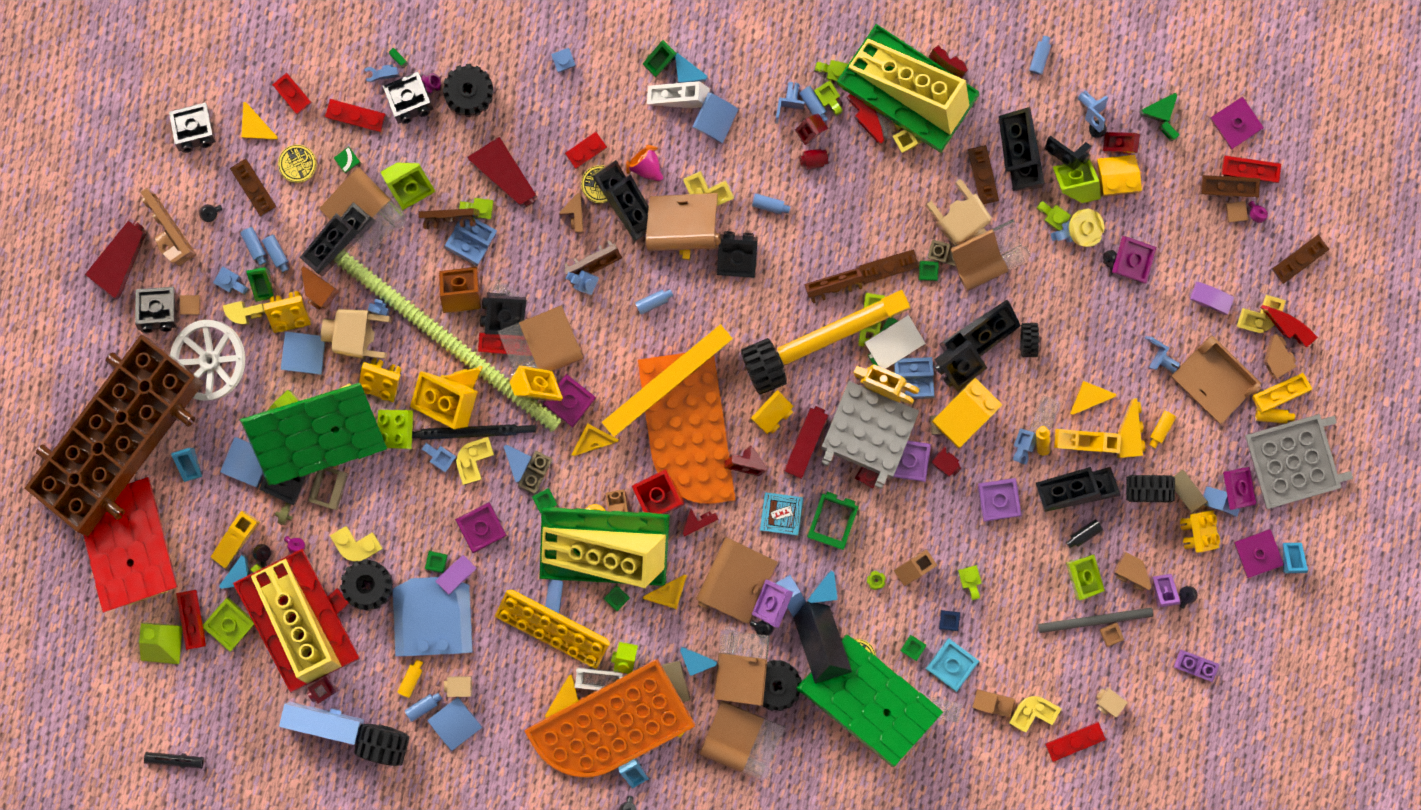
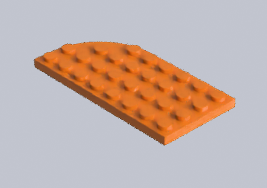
(689, 432)
(612, 724)

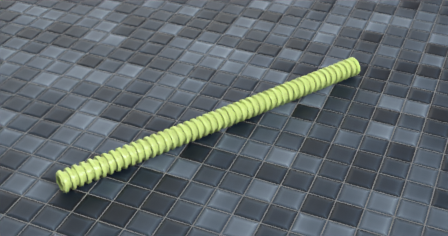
(445, 339)

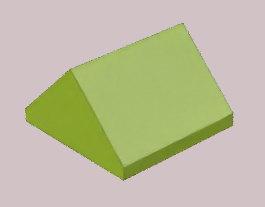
(1085, 577)

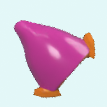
(645, 164)

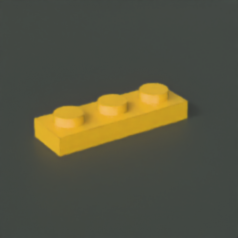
(1282, 393)

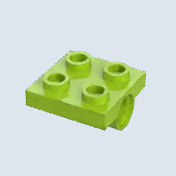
(396, 428)

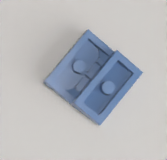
(715, 117)
(470, 242)
(303, 353)
(918, 373)
(242, 463)
(454, 723)

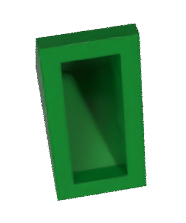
(660, 58)
(1161, 110)
(260, 283)

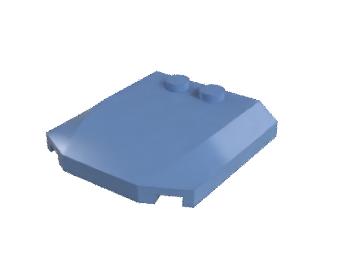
(430, 619)

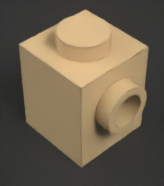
(458, 686)
(1110, 702)

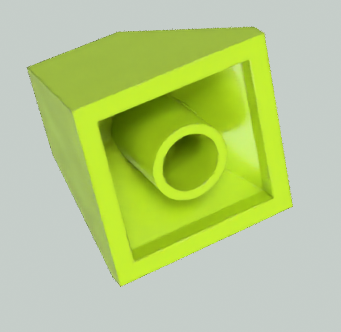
(407, 183)
(1080, 183)
(160, 643)

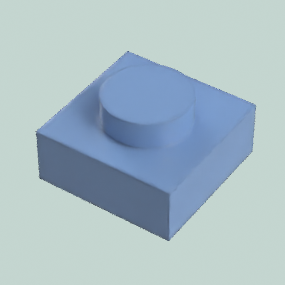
(563, 60)

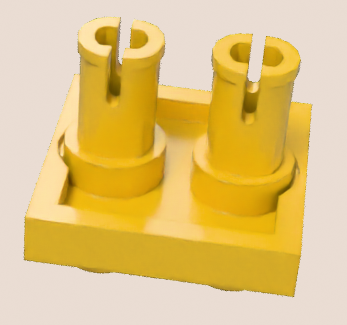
(287, 313)
(380, 381)
(1204, 531)

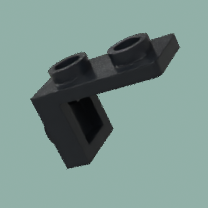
(1067, 156)

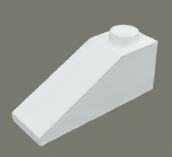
(678, 95)

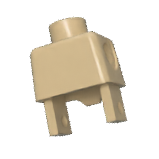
(965, 218)
(352, 333)

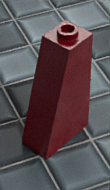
(500, 167)
(117, 260)
(806, 442)

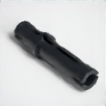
(196, 762)

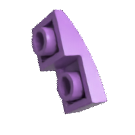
(1211, 297)
(455, 574)
(1196, 665)

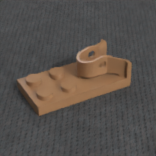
(178, 247)

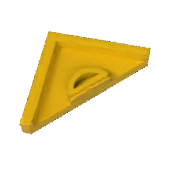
(254, 126)
(465, 377)
(1089, 396)
(592, 439)
(668, 594)
(565, 697)

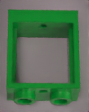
(825, 539)

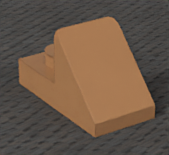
(574, 207)
(993, 703)

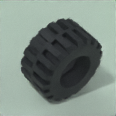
(1150, 488)

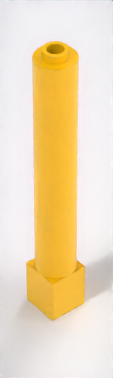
(844, 327)

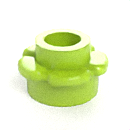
(876, 575)

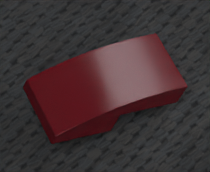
(954, 65)

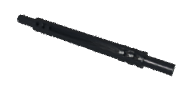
(473, 431)

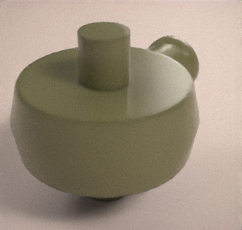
(284, 515)

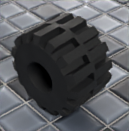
(467, 103)
(764, 366)
(354, 580)
(784, 698)
(381, 744)

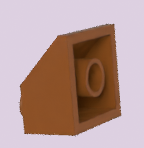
(317, 290)
(459, 290)

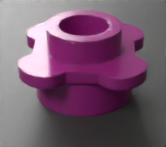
(431, 82)

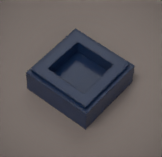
(949, 620)

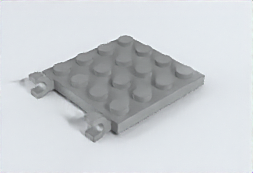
(869, 431)
(1294, 461)

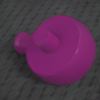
(1258, 213)
(294, 544)

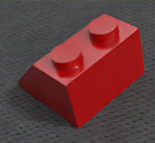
(658, 494)

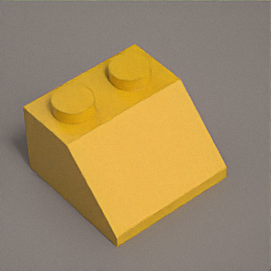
(1119, 175)
(535, 384)
(772, 412)

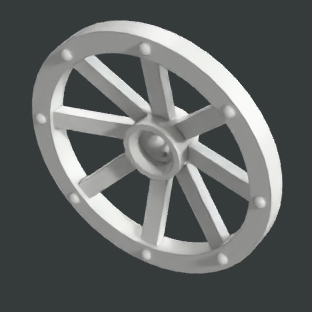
(205, 357)

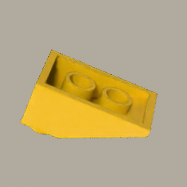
(443, 400)
(966, 413)

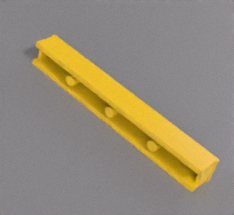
(667, 380)

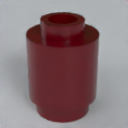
(814, 159)

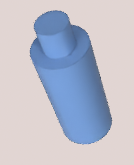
(1040, 56)
(813, 102)
(770, 204)
(253, 245)
(276, 253)
(653, 301)
(422, 706)

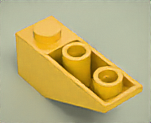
(1131, 431)
(234, 538)

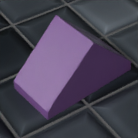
(1165, 591)

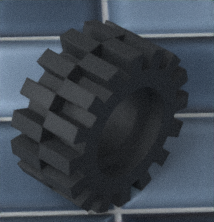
(1029, 340)

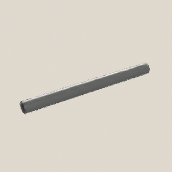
(1095, 620)

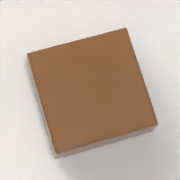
(1236, 211)
(189, 304)
(1111, 634)

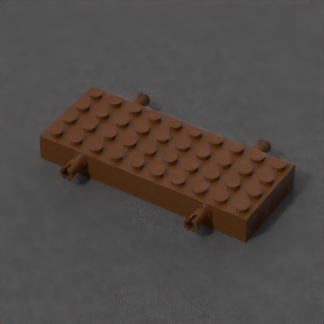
(114, 435)

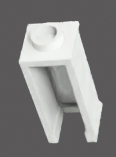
(594, 678)

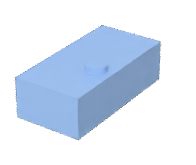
(321, 722)

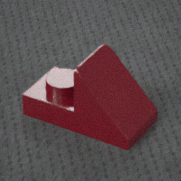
(811, 128)
(1121, 142)
(748, 463)
(693, 524)

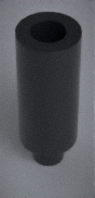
(1084, 534)

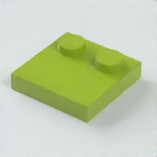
(228, 624)

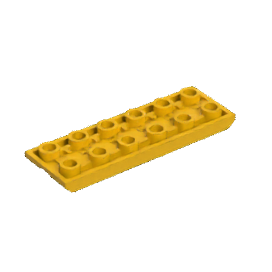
(552, 628)

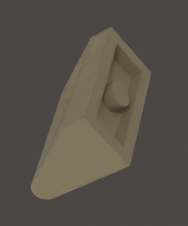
(337, 491)

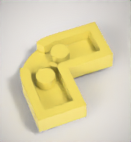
(697, 185)
(1258, 321)
(469, 455)
(355, 550)
(1033, 707)

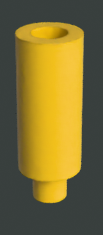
(1275, 416)
(1162, 428)
(1043, 441)
(410, 679)

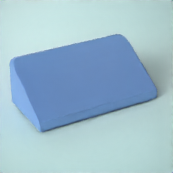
(554, 595)

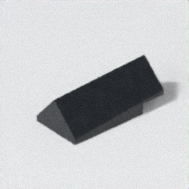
(1021, 150)
(624, 198)
(337, 239)
(986, 330)
(1077, 488)
(821, 642)

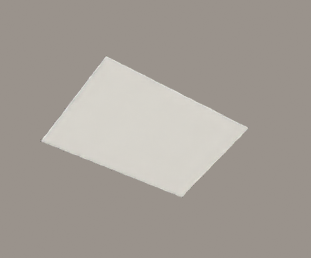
(895, 342)

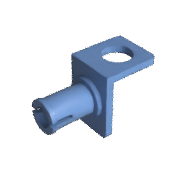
(790, 100)
(1094, 108)
(1161, 357)

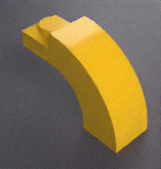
(1087, 441)

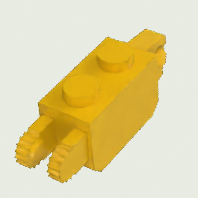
(885, 383)

